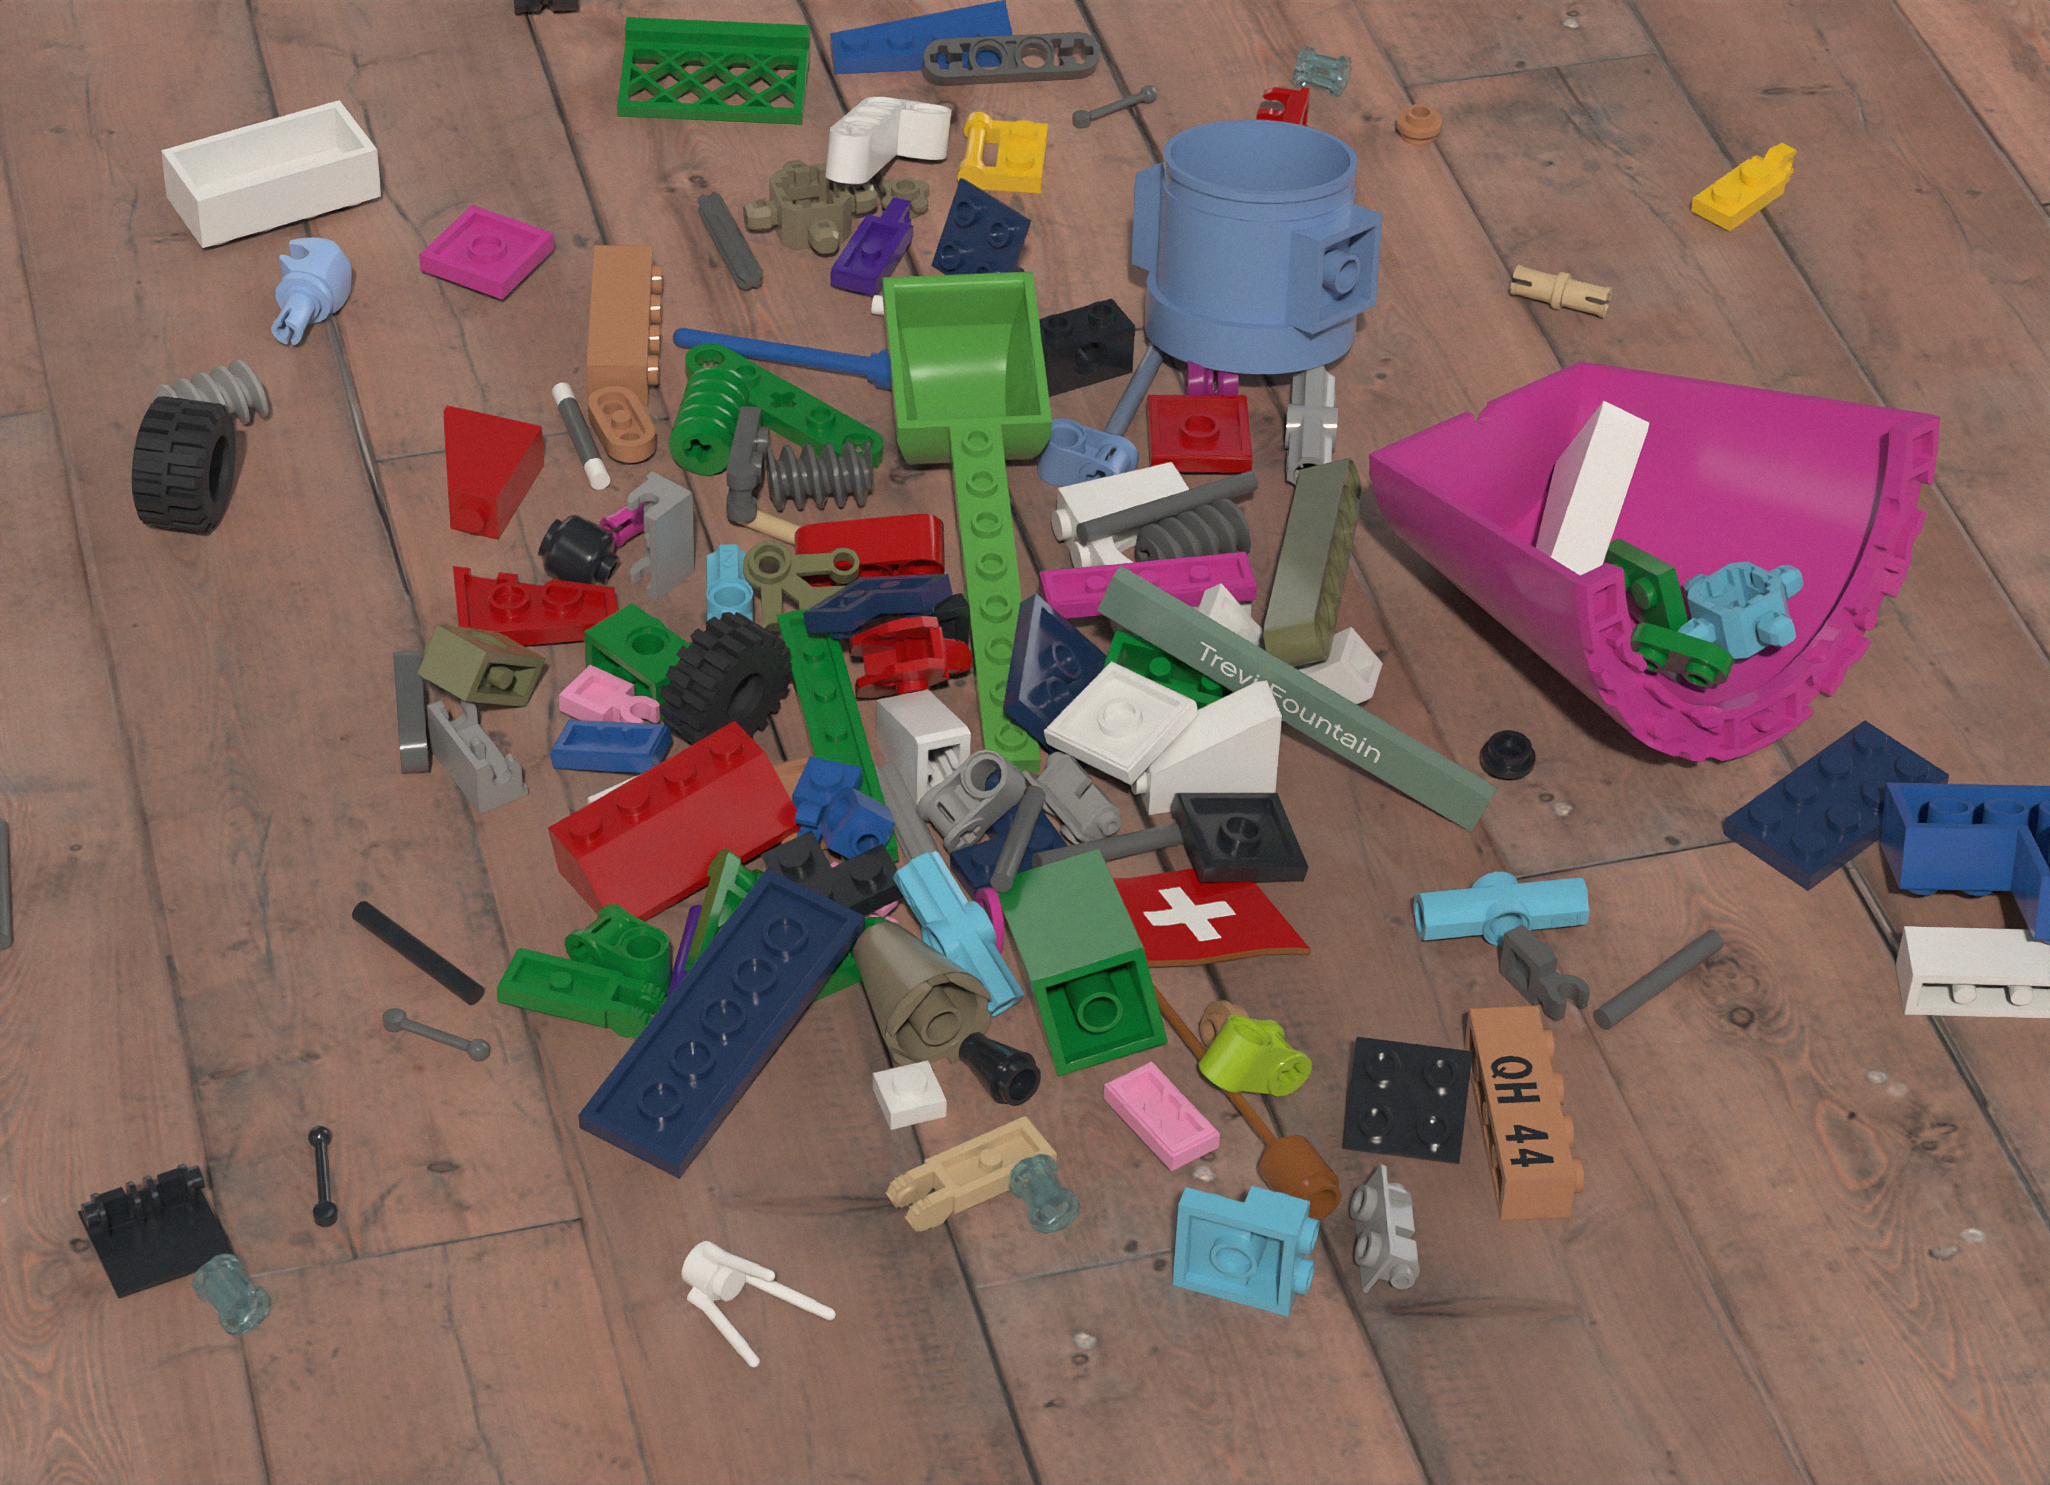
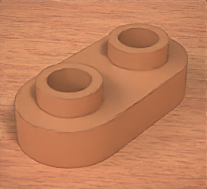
(621, 424)

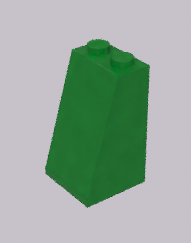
(1081, 963)

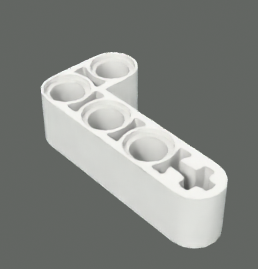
(881, 130)

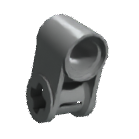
(968, 802)

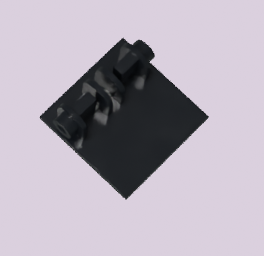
(1407, 1100)
(153, 1231)

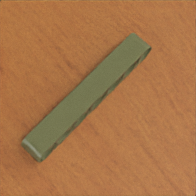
(1313, 563)

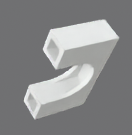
(1106, 496)

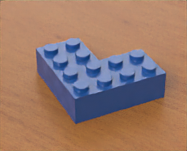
(1972, 842)

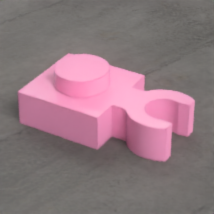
(606, 698)

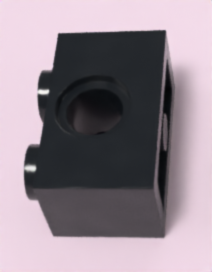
(1086, 346)

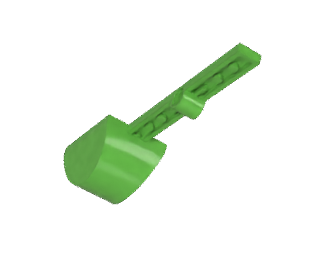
(973, 396)

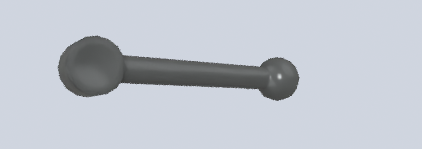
(1083, 118)
(395, 1021)

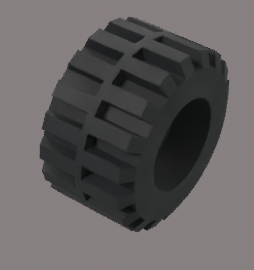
(183, 464)

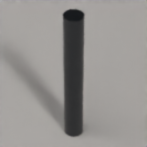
(418, 953)

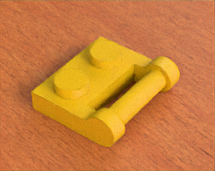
(1018, 158)

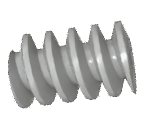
(234, 387)

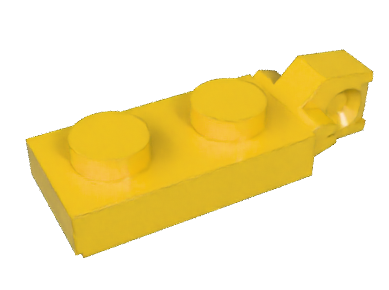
(1746, 188)

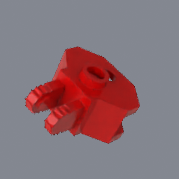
(906, 657)

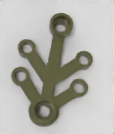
(788, 577)

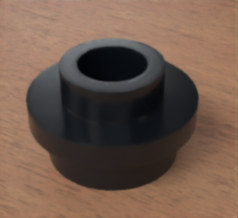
(1508, 755)

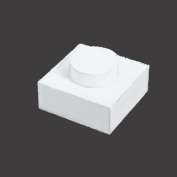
(909, 1095)

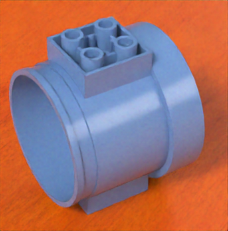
(1254, 247)

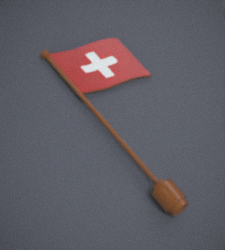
(1218, 922)

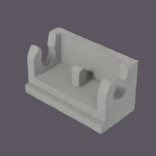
(666, 534)
(473, 758)

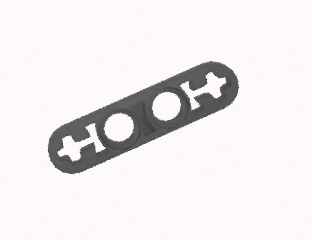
(1009, 50)

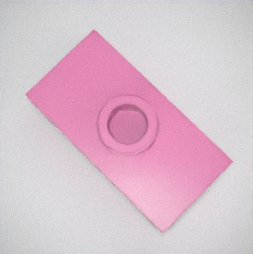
(1161, 1116)

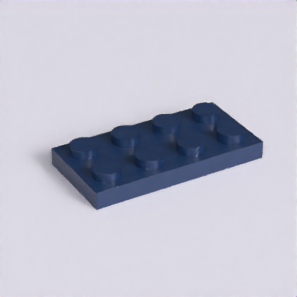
(1828, 805)

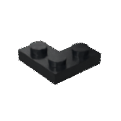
(859, 883)

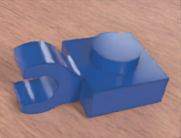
(817, 787)

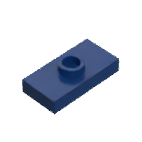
(610, 746)

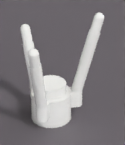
(721, 1275)

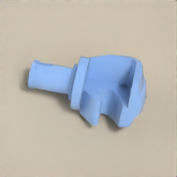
(311, 286)

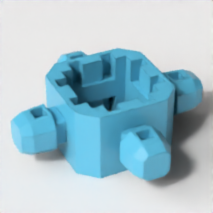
(1742, 607)

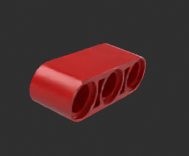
(884, 545)

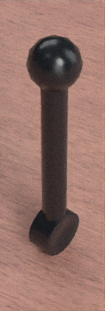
(325, 1211)

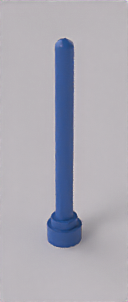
(874, 367)

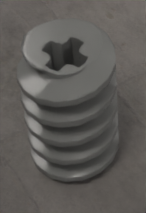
(819, 475)
(1204, 532)

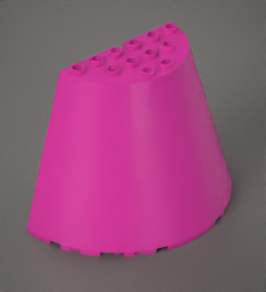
(1715, 484)

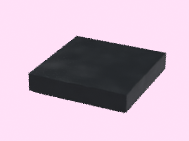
(1239, 837)

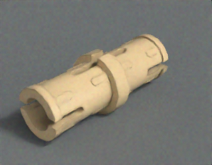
(1561, 291)

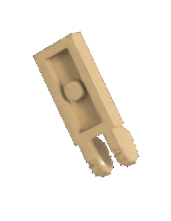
(966, 1173)

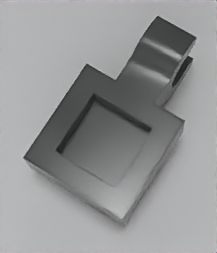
(1532, 972)

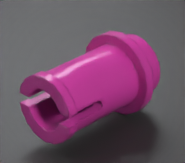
(630, 521)

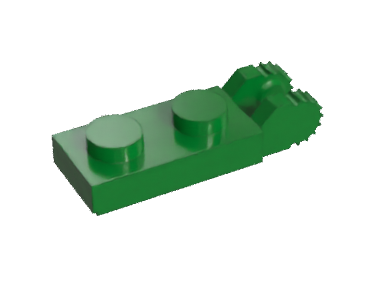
(579, 992)

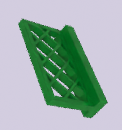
(714, 47)

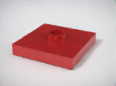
(1200, 432)

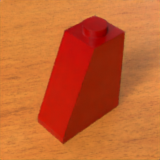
(488, 468)

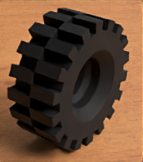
(725, 677)

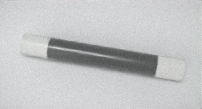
(581, 436)

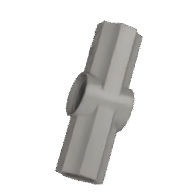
(1310, 421)

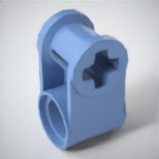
(1082, 454)

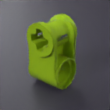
(1254, 1058)

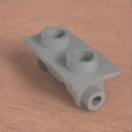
(1083, 817)
(1384, 1232)

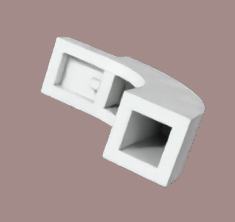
(1349, 670)

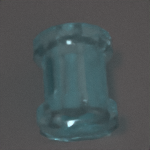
(1306, 72)
(1043, 1194)
(231, 1294)

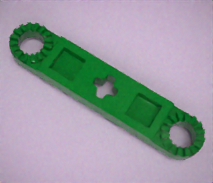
(806, 419)

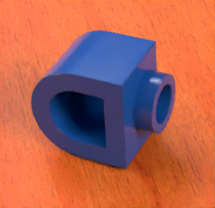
(855, 823)

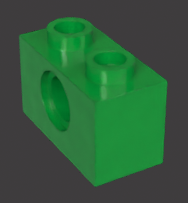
(634, 649)

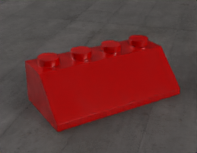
(663, 828)

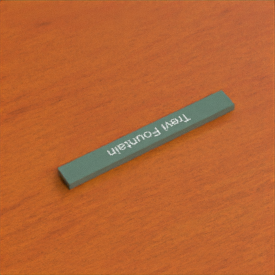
(1300, 699)

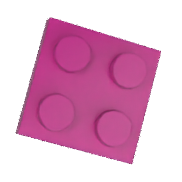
(487, 252)

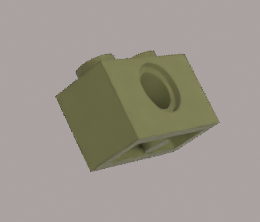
(480, 666)

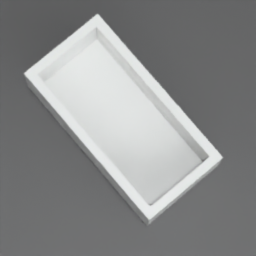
(271, 173)

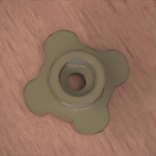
(907, 189)

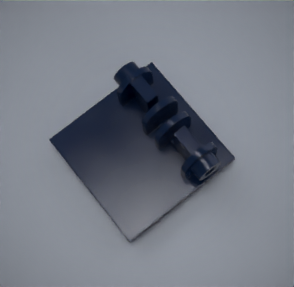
(980, 234)

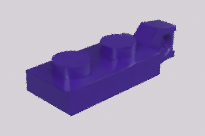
(874, 249)

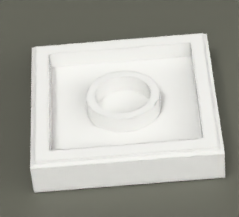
(1121, 722)

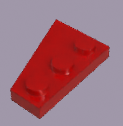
(529, 611)

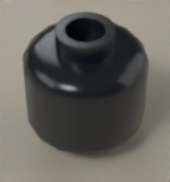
(578, 551)

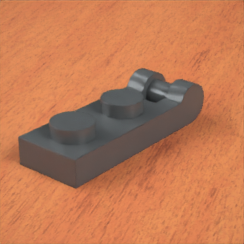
(746, 464)

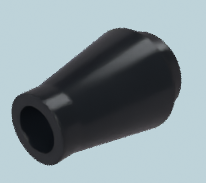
(1002, 1069)

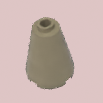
(919, 995)

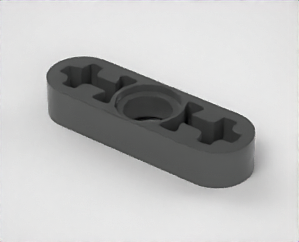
(410, 712)

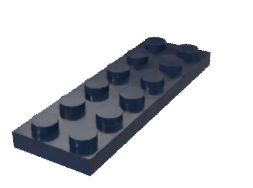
(721, 1023)

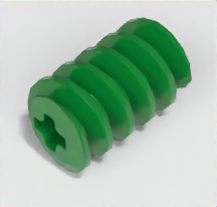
(708, 420)

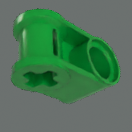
(624, 945)

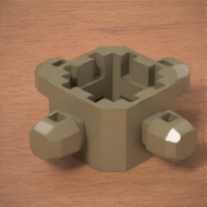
(809, 207)

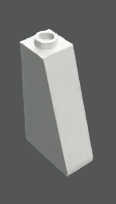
(1591, 488)

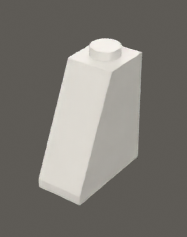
(921, 739)
(1221, 751)

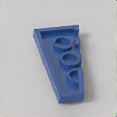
(902, 42)

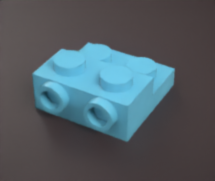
(1246, 1249)

